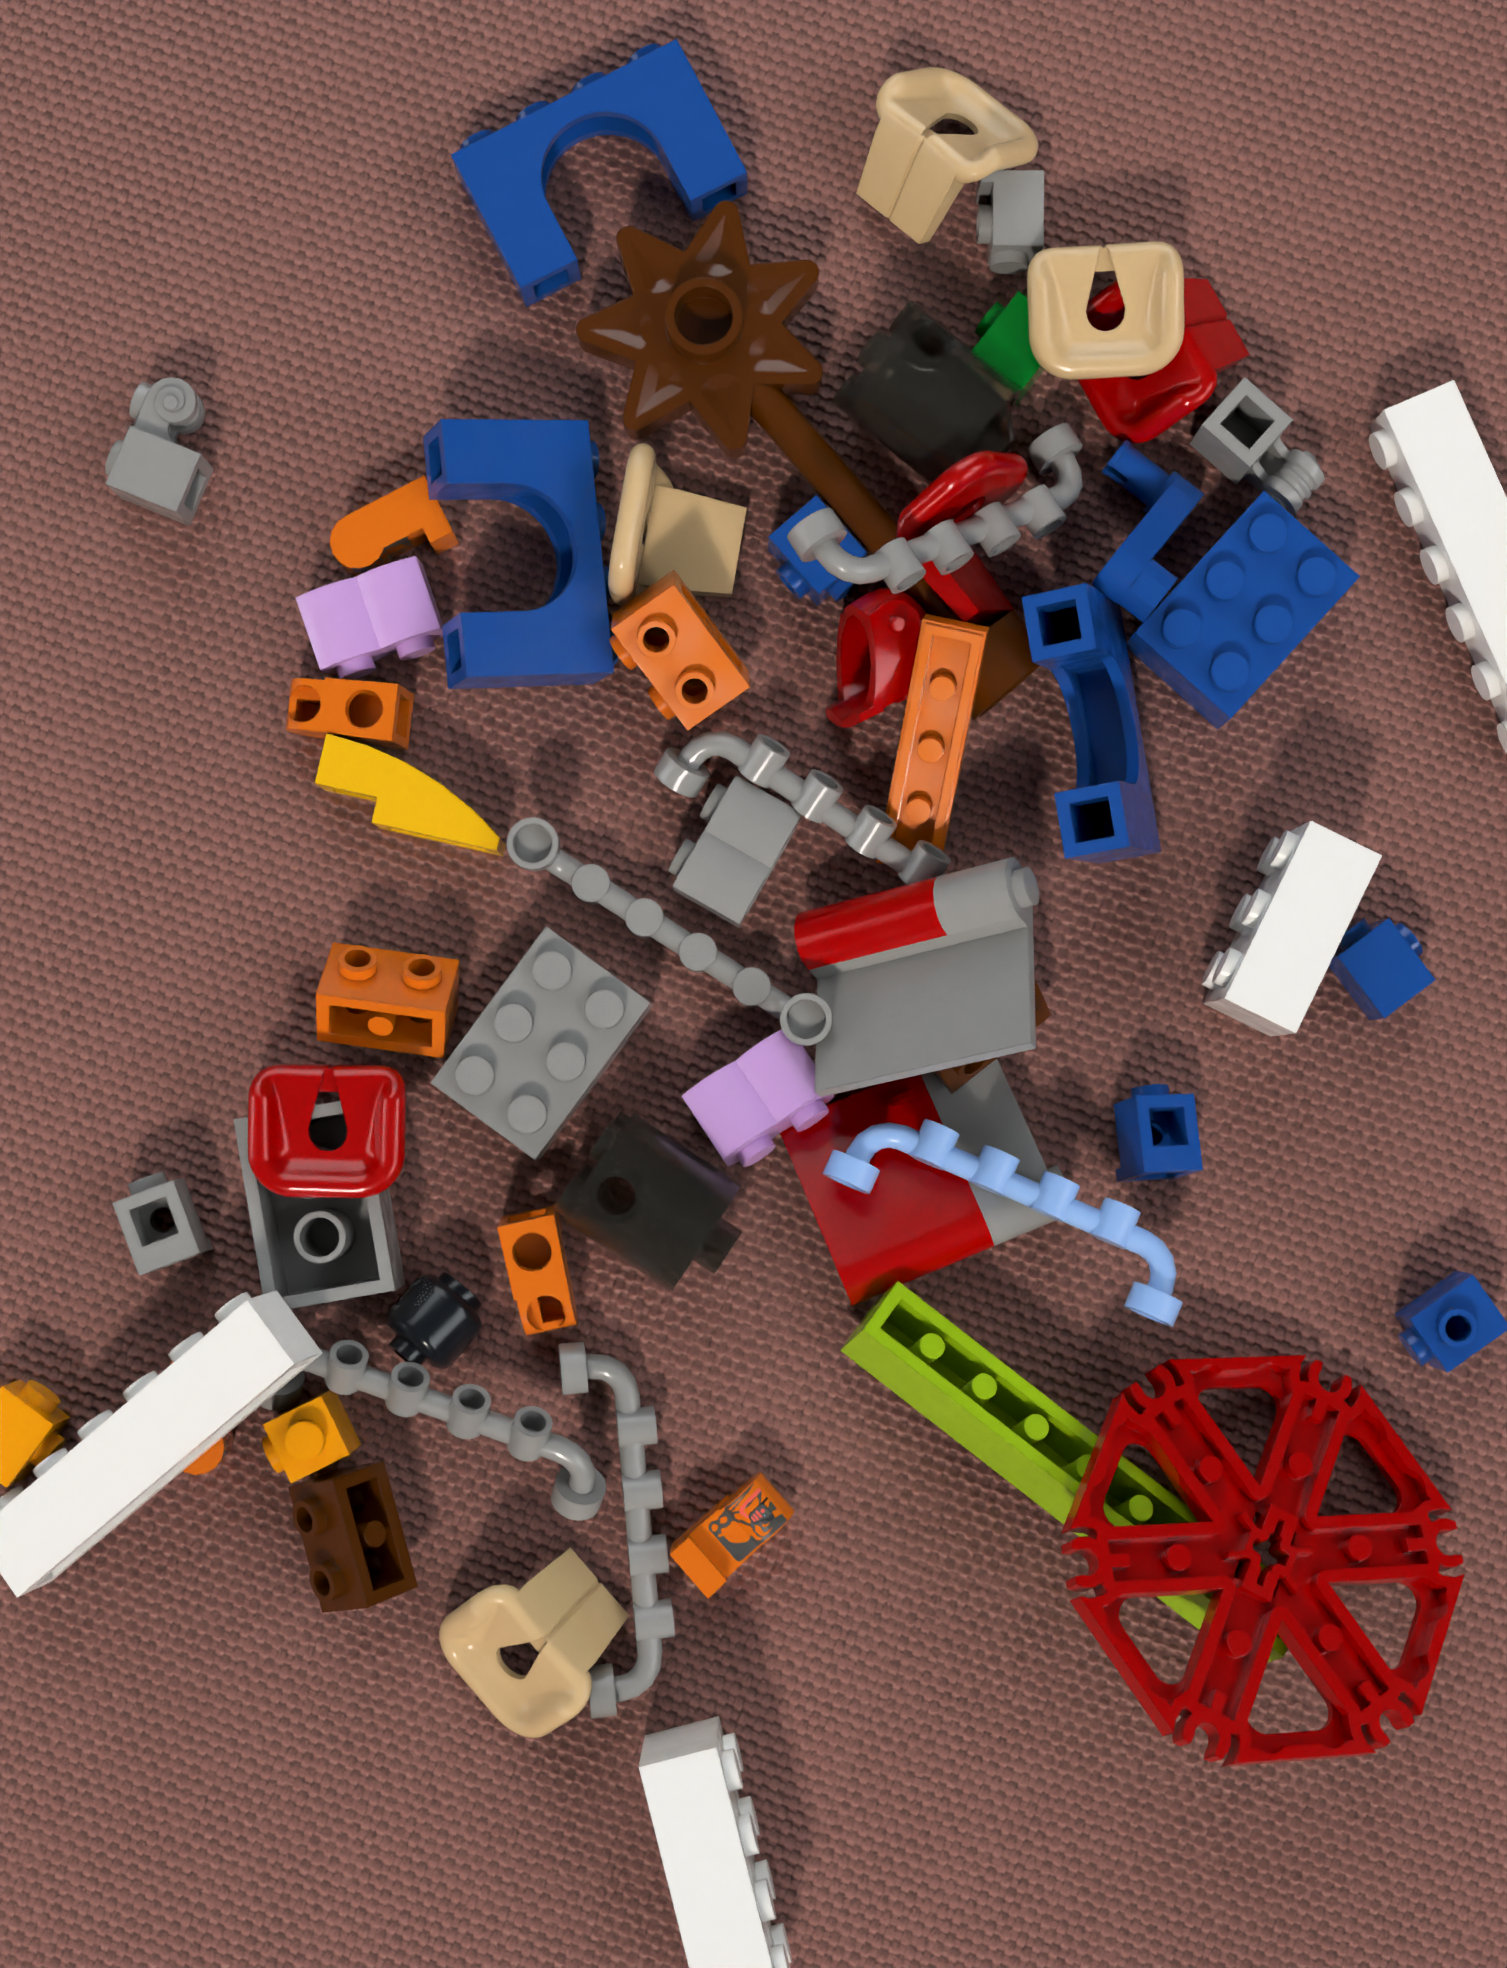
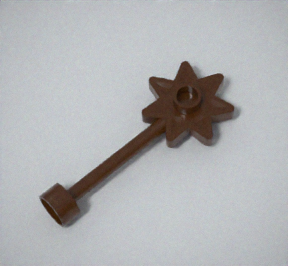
(716, 343)

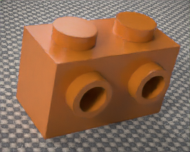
(686, 660)
(387, 1000)

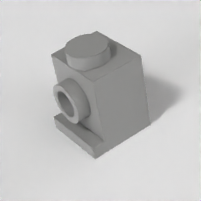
(1012, 219)
(149, 1244)

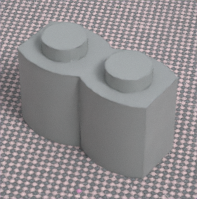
(735, 850)

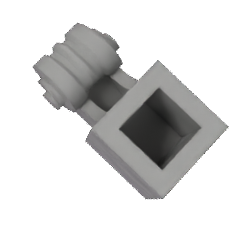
(1246, 443)
(149, 463)

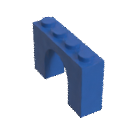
(646, 100)
(551, 475)
(1085, 647)

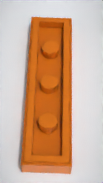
(935, 729)

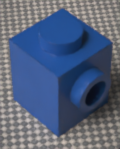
(811, 576)
(1380, 966)
(1450, 1322)

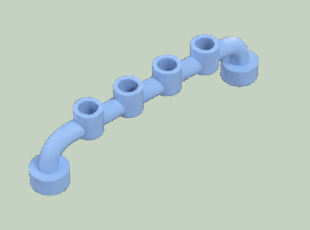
(1051, 1197)

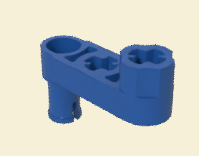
(1131, 573)

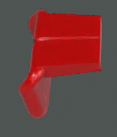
(1150, 405)
(961, 493)
(280, 1120)

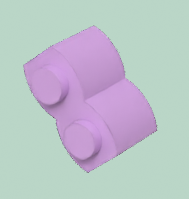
(371, 618)
(758, 1099)

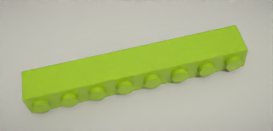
(1006, 1421)

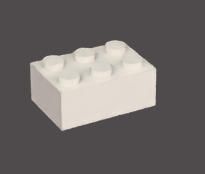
(1289, 928)

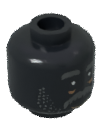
(434, 1321)

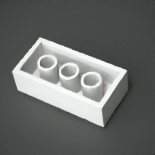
(710, 1848)

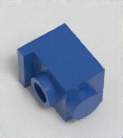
(1157, 1135)

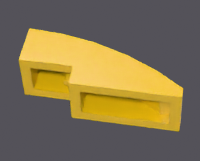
(403, 795)

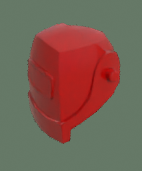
(874, 655)

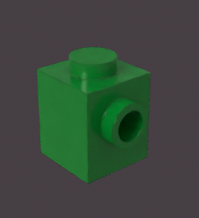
(1007, 344)

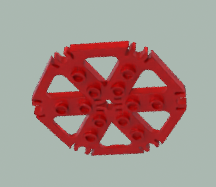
(1287, 1597)

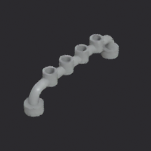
(949, 542)
(812, 798)
(536, 847)
(528, 1435)
(646, 1552)

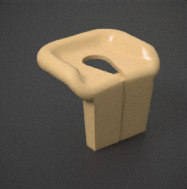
(918, 173)
(1153, 319)
(682, 533)
(562, 1617)

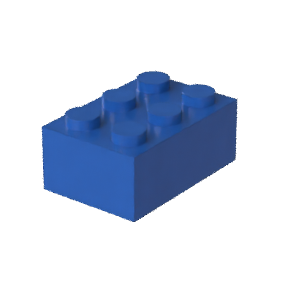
(1241, 610)

